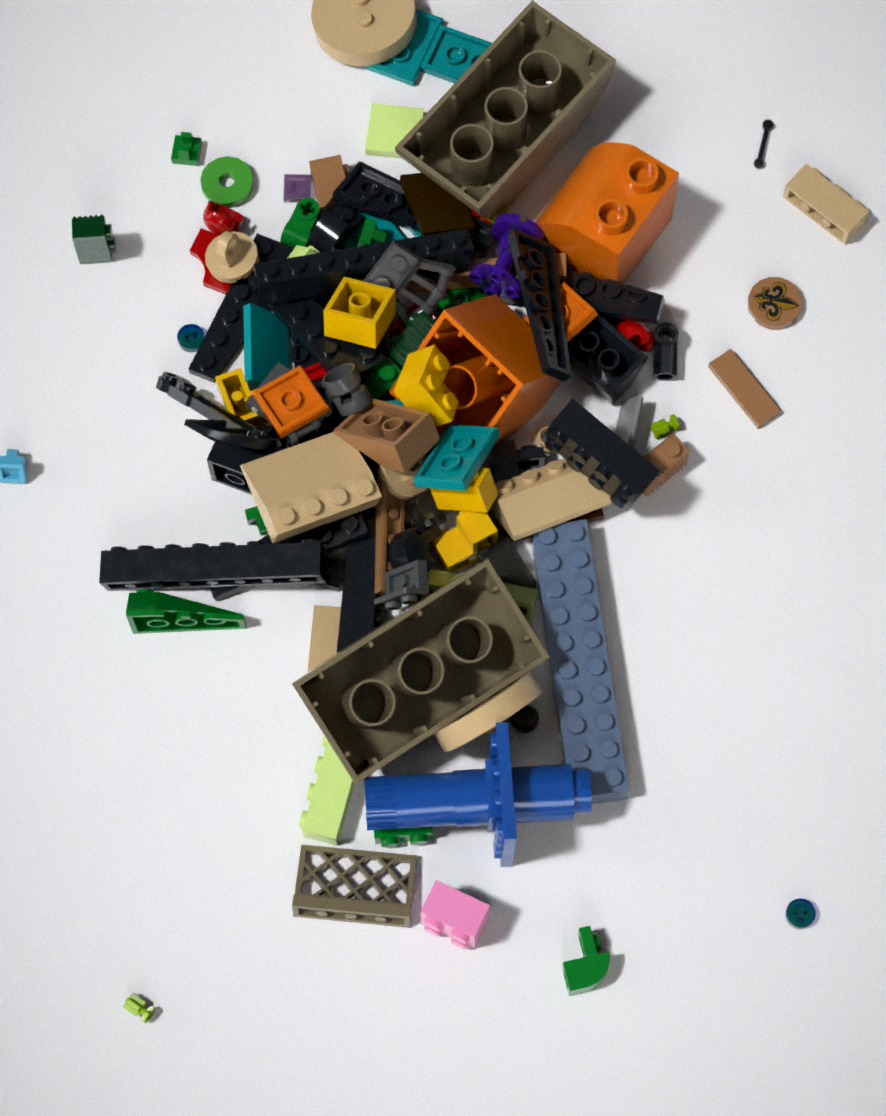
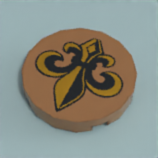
(774, 303)

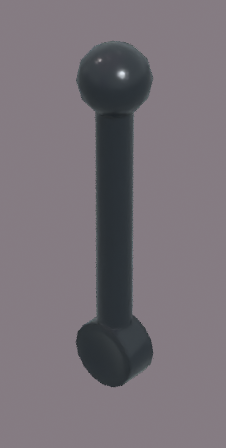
(767, 126)

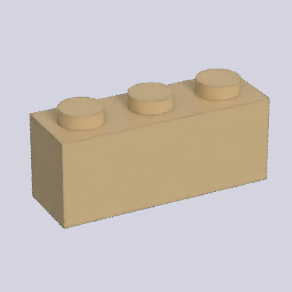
(826, 203)

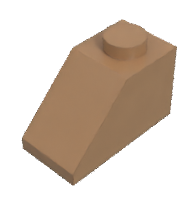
(326, 177)

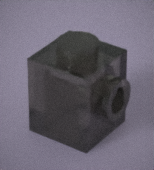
(424, 510)

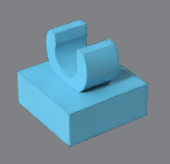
(13, 467)

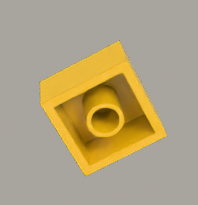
(359, 312)

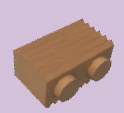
(668, 458)

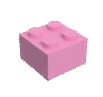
(454, 915)

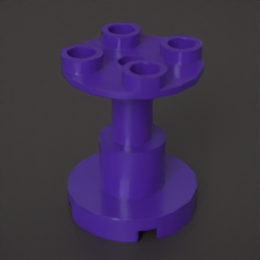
(497, 278)

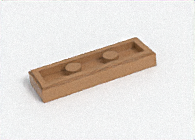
(744, 388)

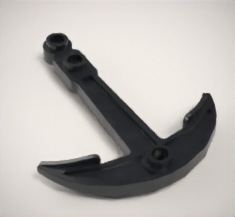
(221, 423)

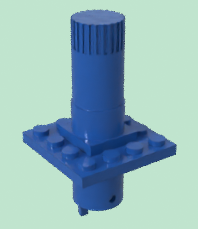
(486, 796)

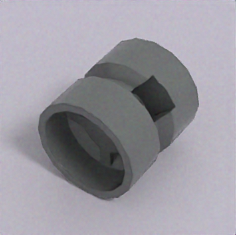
(348, 390)

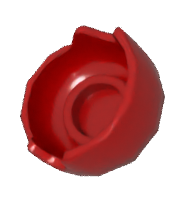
(221, 218)
(637, 333)

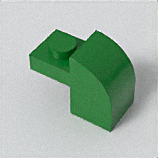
(587, 972)

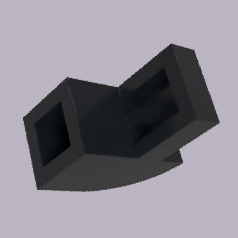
(334, 228)
(508, 460)
(410, 545)

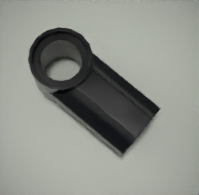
(665, 352)

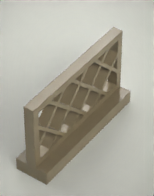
(357, 909)

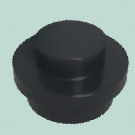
(525, 719)

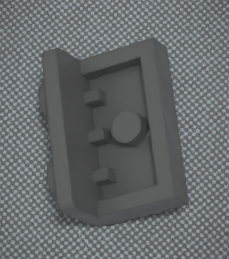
(405, 585)

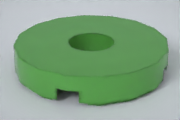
(227, 168)

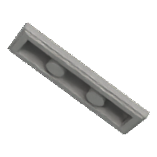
(629, 419)

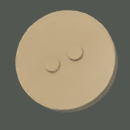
(363, 29)
(489, 712)

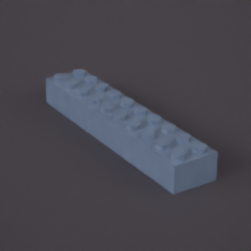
(579, 658)

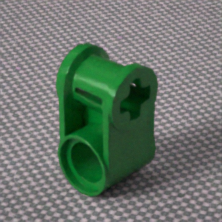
(301, 223)

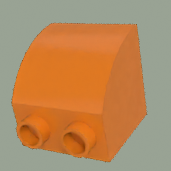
(610, 210)
(491, 366)

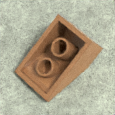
(390, 434)

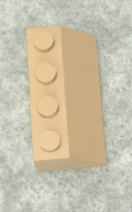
(544, 499)

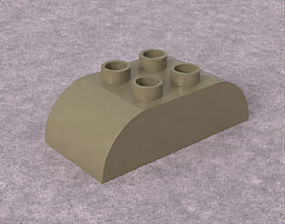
(509, 112)
(420, 670)

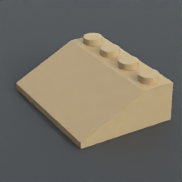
(310, 485)

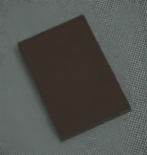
(434, 207)

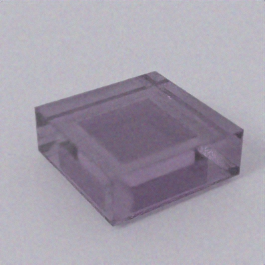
(296, 187)

